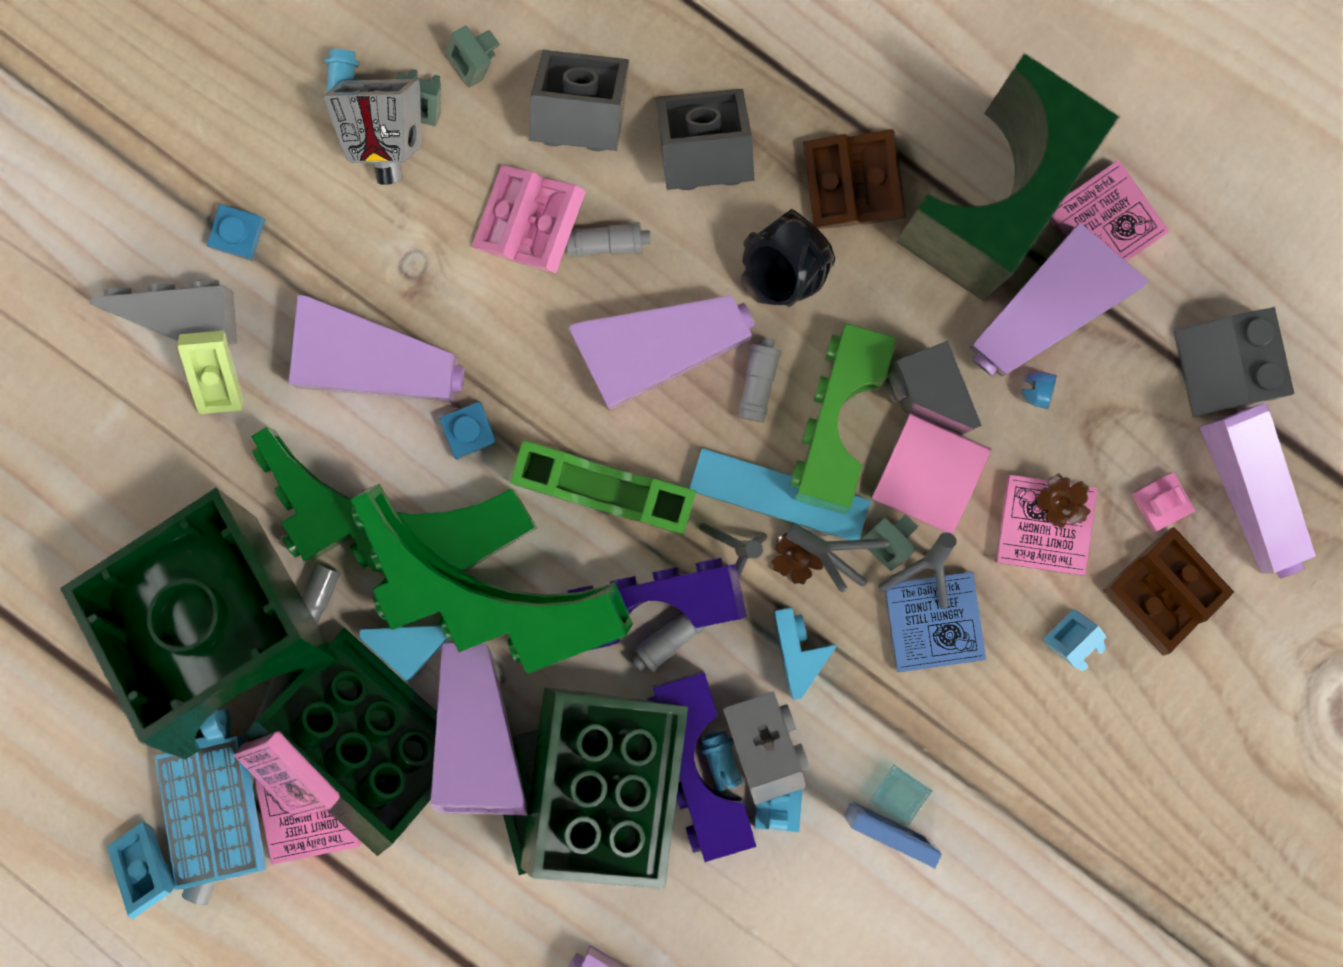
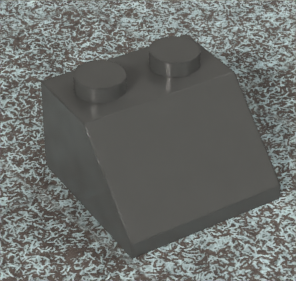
(578, 100)
(705, 139)
(1234, 362)
(933, 389)

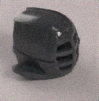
(786, 261)

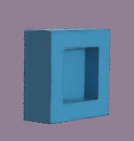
(236, 232)
(468, 430)

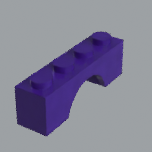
(705, 597)
(718, 820)

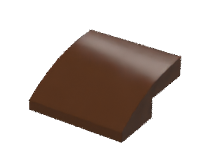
(854, 179)
(1168, 591)

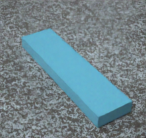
(771, 494)

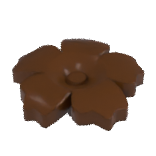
(1063, 501)
(794, 560)

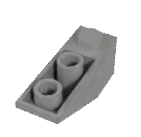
(172, 311)

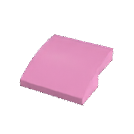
(528, 218)
(931, 473)

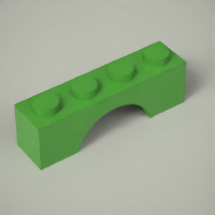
(858, 365)
(603, 487)

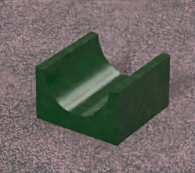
(1052, 140)
(193, 620)

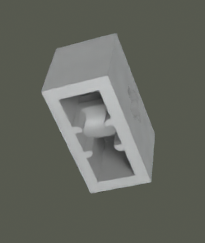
(771, 771)

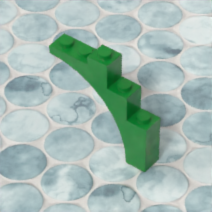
(326, 519)
(421, 583)

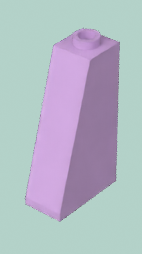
(1061, 296)
(656, 345)
(361, 357)
(1260, 488)
(473, 741)

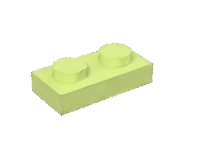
(210, 372)

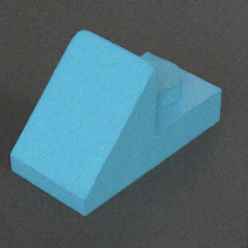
(799, 665)
(140, 869)

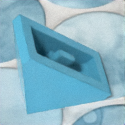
(405, 648)

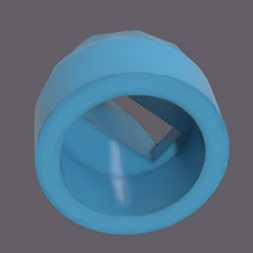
(1043, 390)

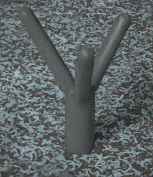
(744, 549)
(934, 560)
(830, 561)

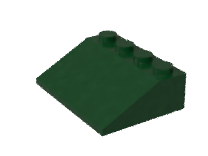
(363, 737)
(603, 789)

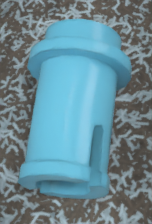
(340, 66)
(721, 760)

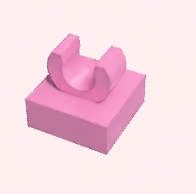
(1163, 502)

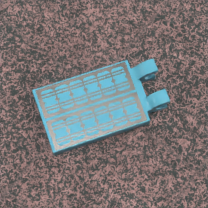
(210, 809)

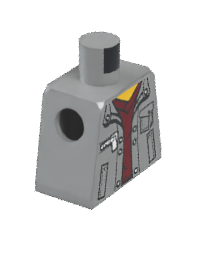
(377, 123)

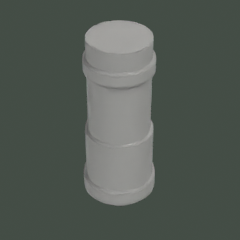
(606, 240)
(759, 378)
(664, 642)

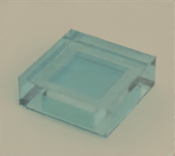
(900, 796)

